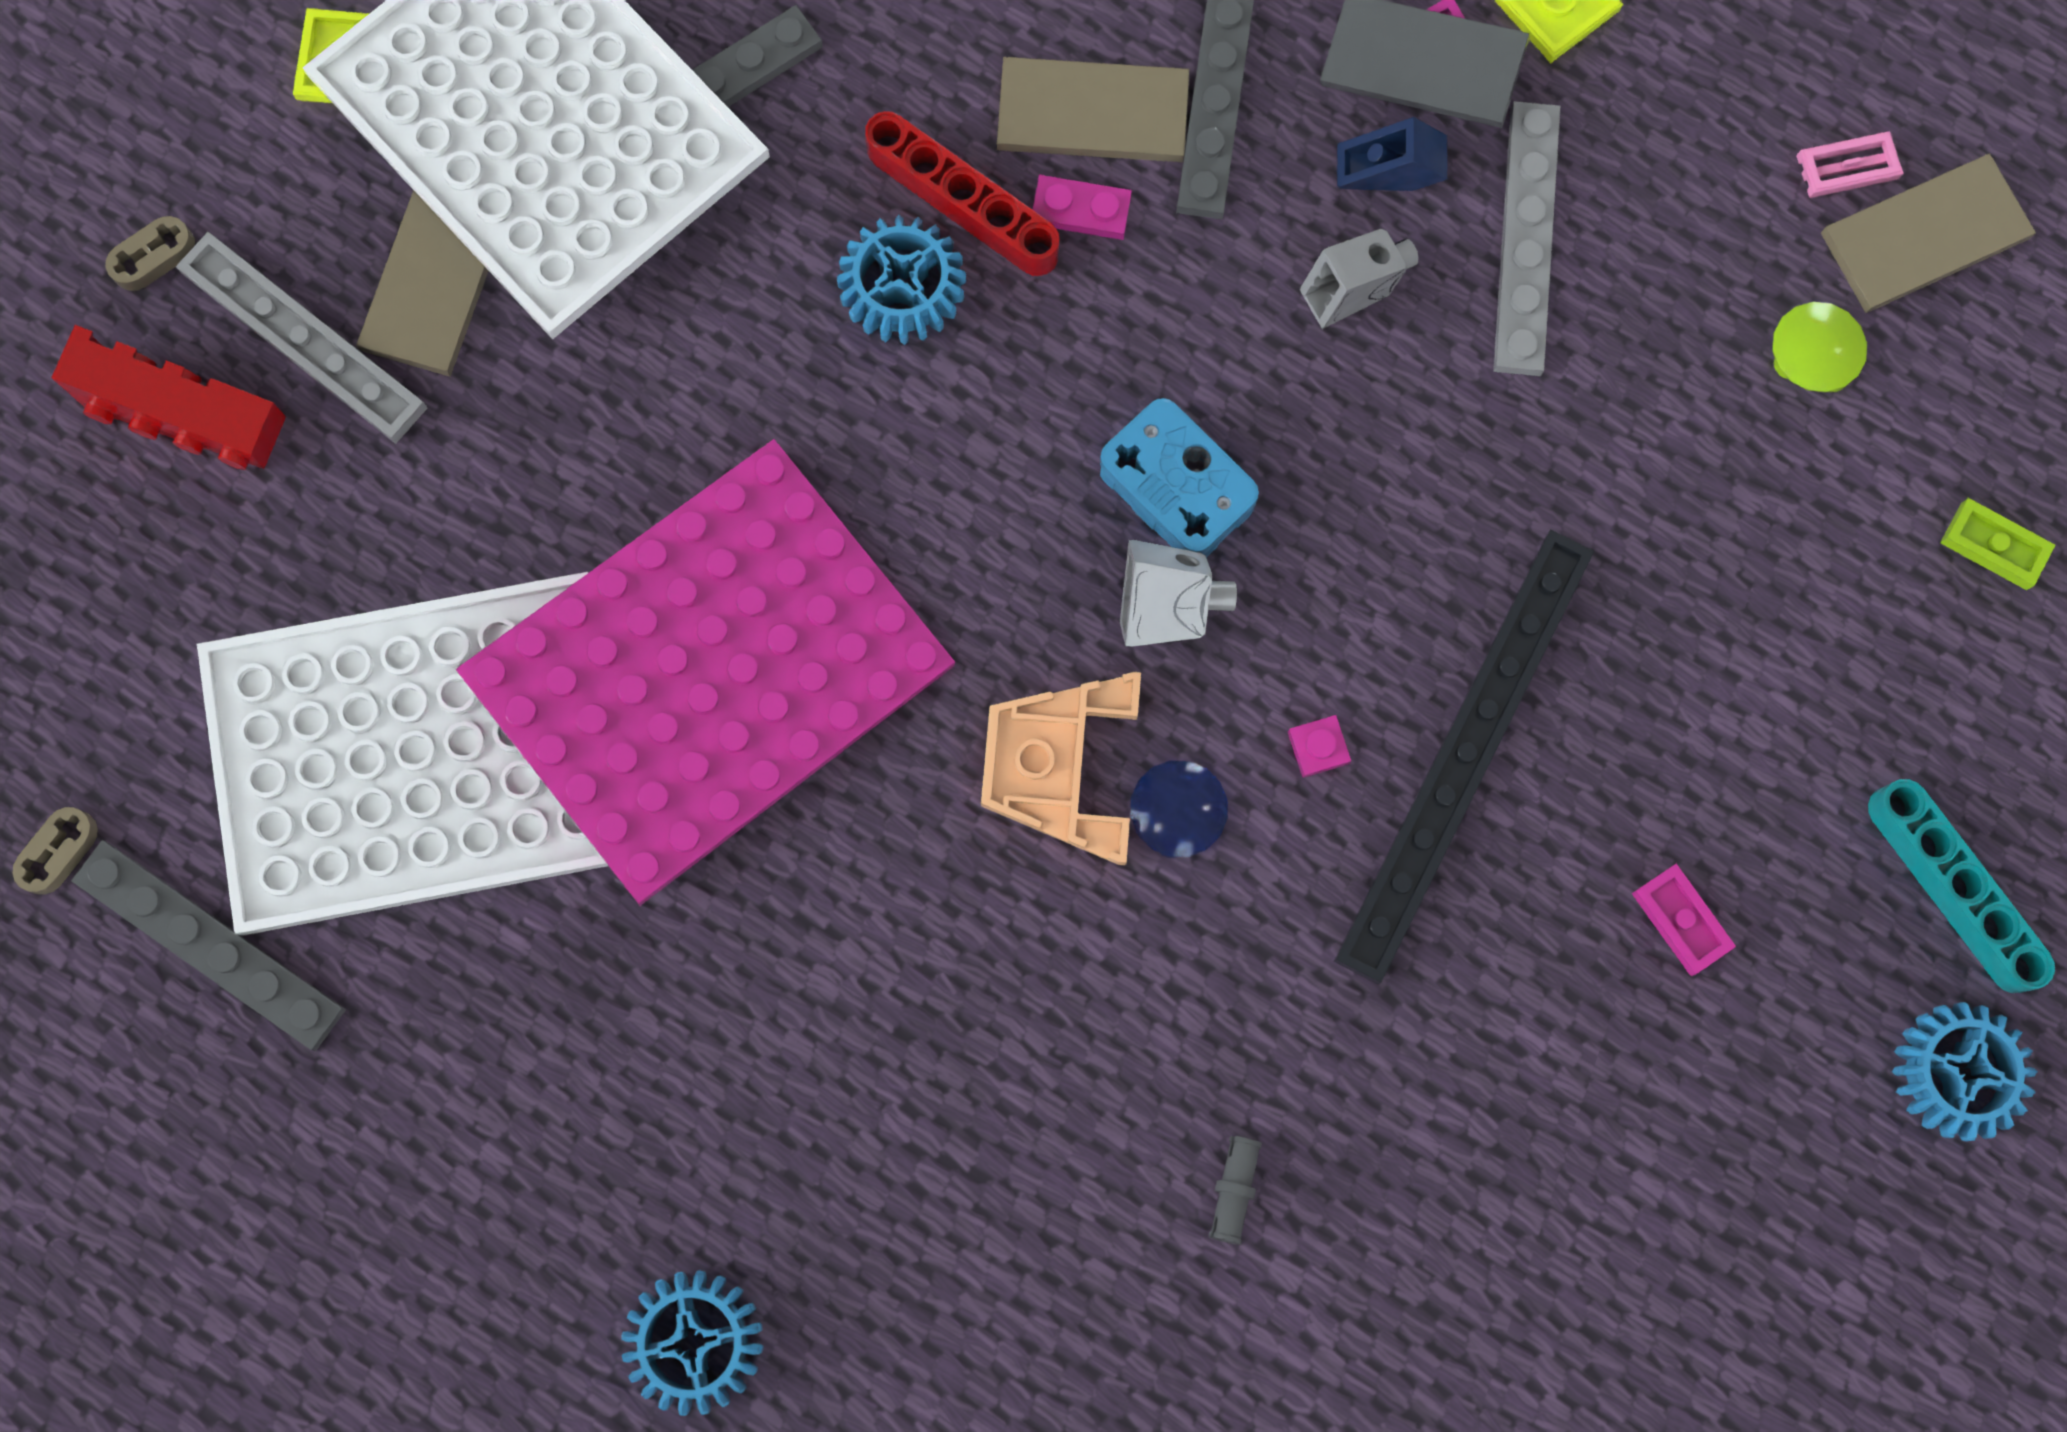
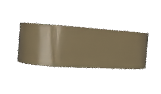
(149, 253)
(63, 858)

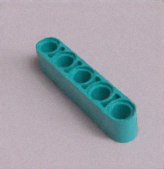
(1982, 895)

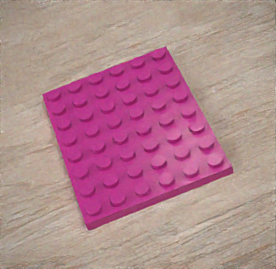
(705, 670)

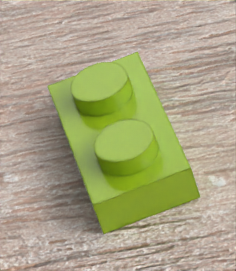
(1997, 544)

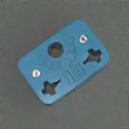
(1169, 493)

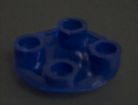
(1179, 808)

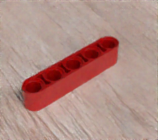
(955, 174)

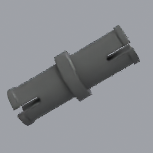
(1235, 1190)

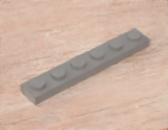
(1527, 239)
(302, 337)

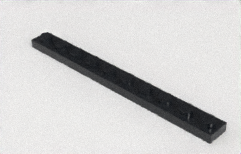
(1463, 758)

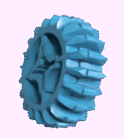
(928, 253)
(1979, 1035)
(695, 1367)

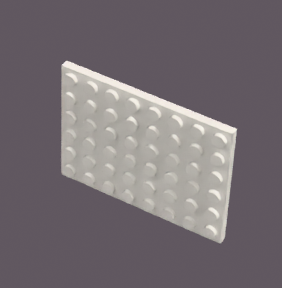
(540, 135)
(369, 767)

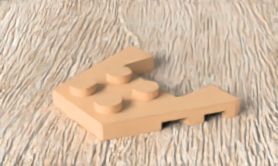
(1037, 762)

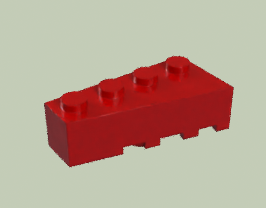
(167, 401)

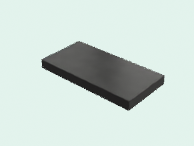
(1425, 60)

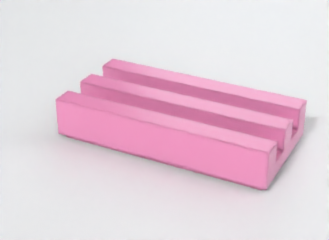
(1813, 174)

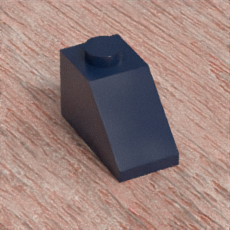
(1393, 158)

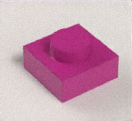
(1319, 746)

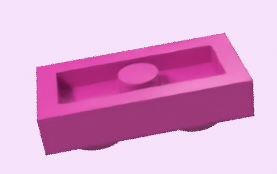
(1083, 206)
(1683, 920)

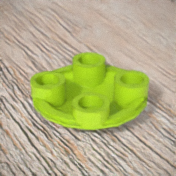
(1819, 347)

